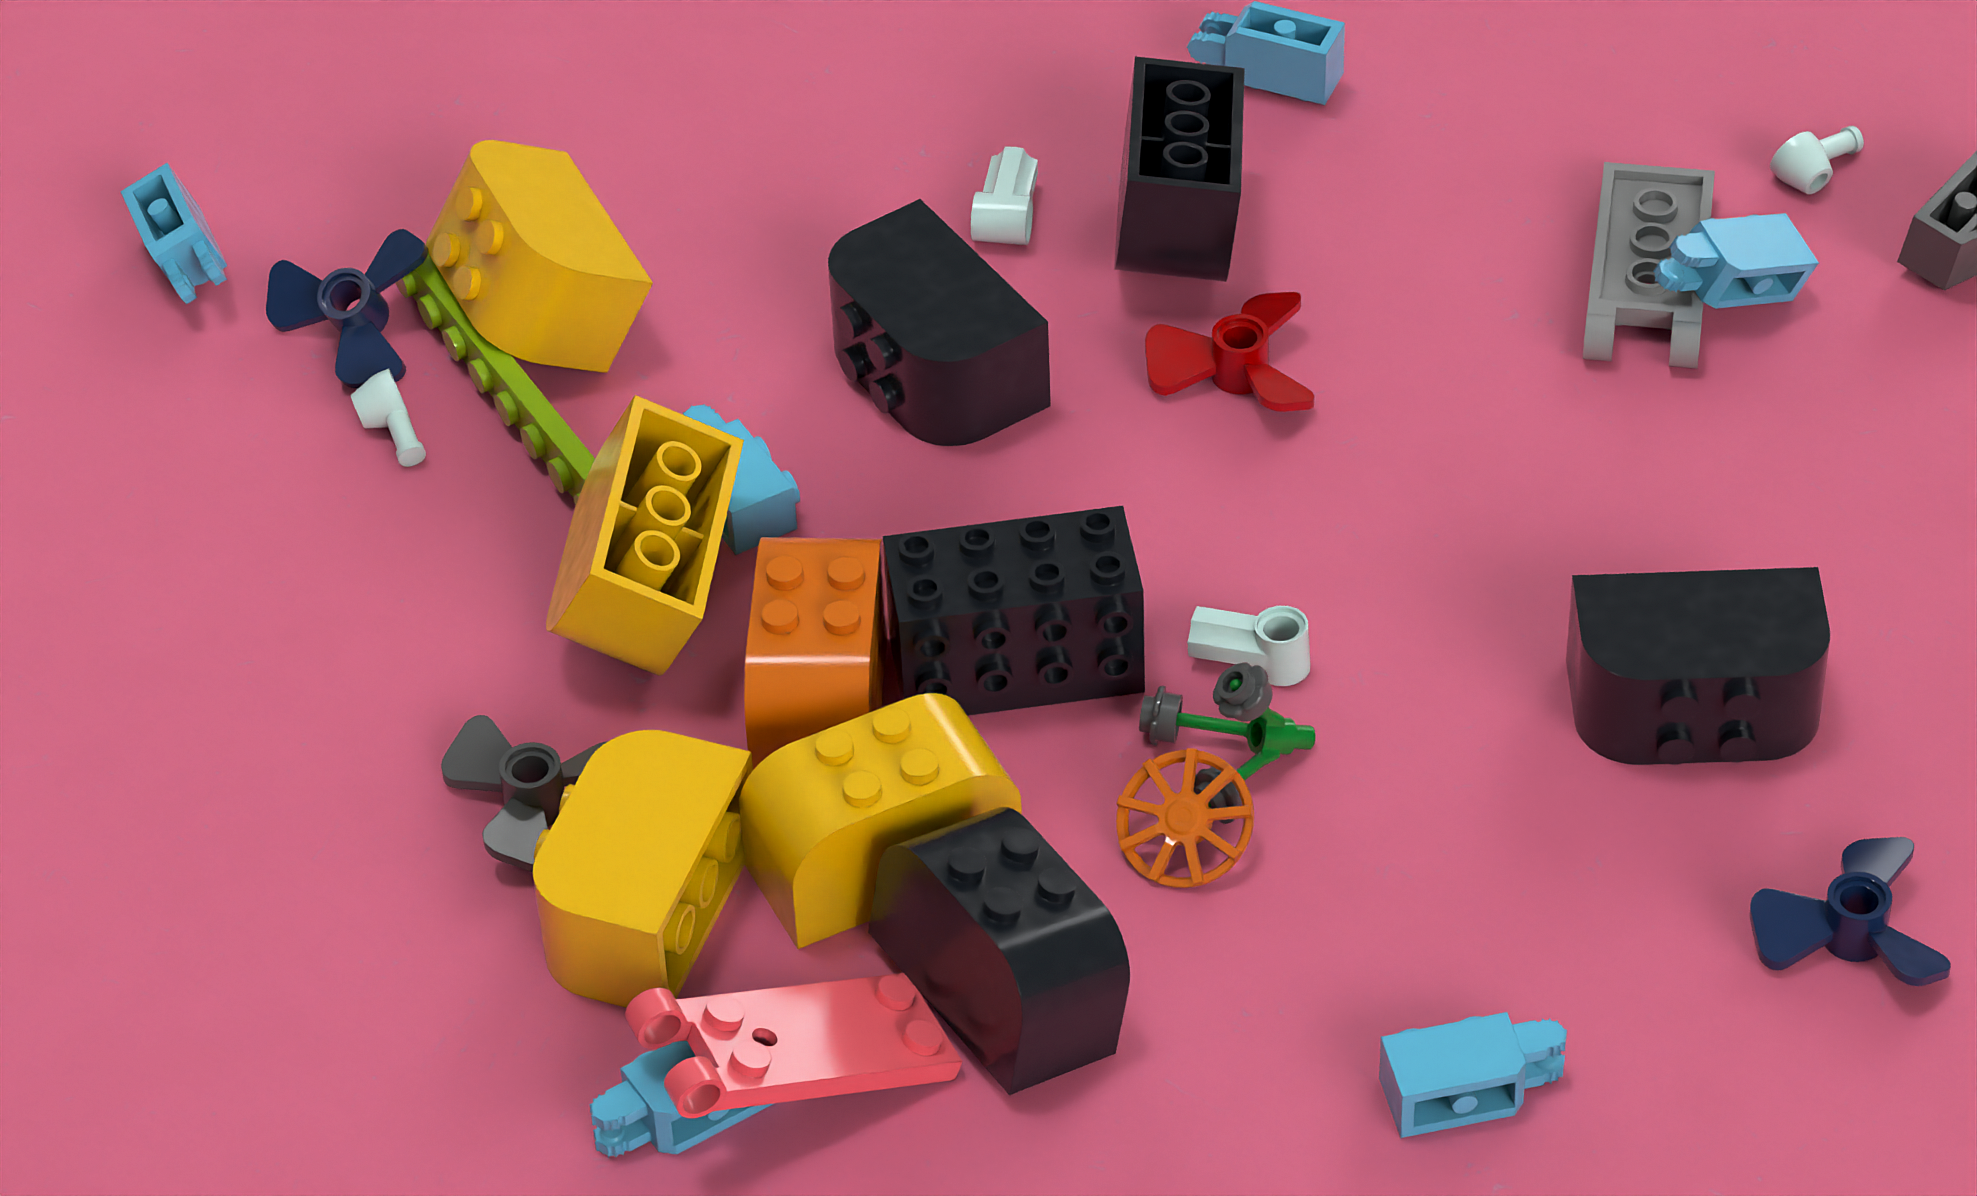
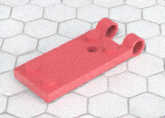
(815, 1039)

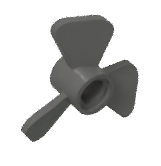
(525, 774)

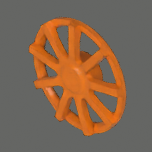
(1184, 817)

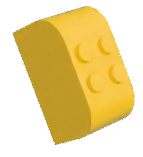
(537, 258)
(645, 537)
(839, 798)
(639, 863)

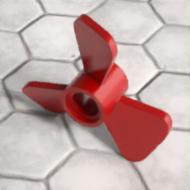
(1233, 356)

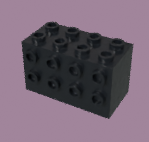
(1017, 611)

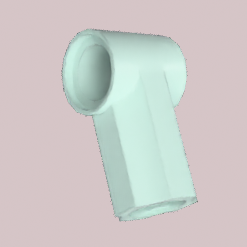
(1006, 205)
(1272, 640)

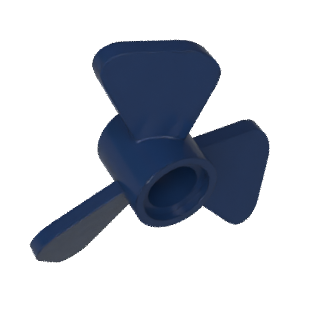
(302, 299)
(1850, 921)

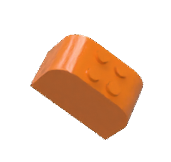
(813, 638)

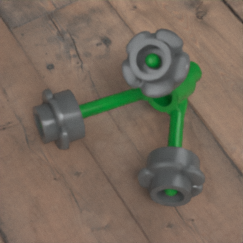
(1242, 695)

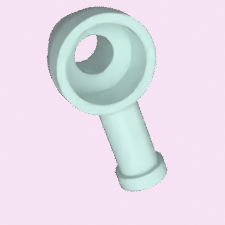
(1805, 159)
(382, 406)

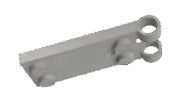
(1636, 223)

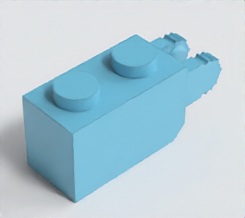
(1278, 49)
(175, 231)
(1739, 261)
(761, 494)
(1467, 1070)
(643, 1111)

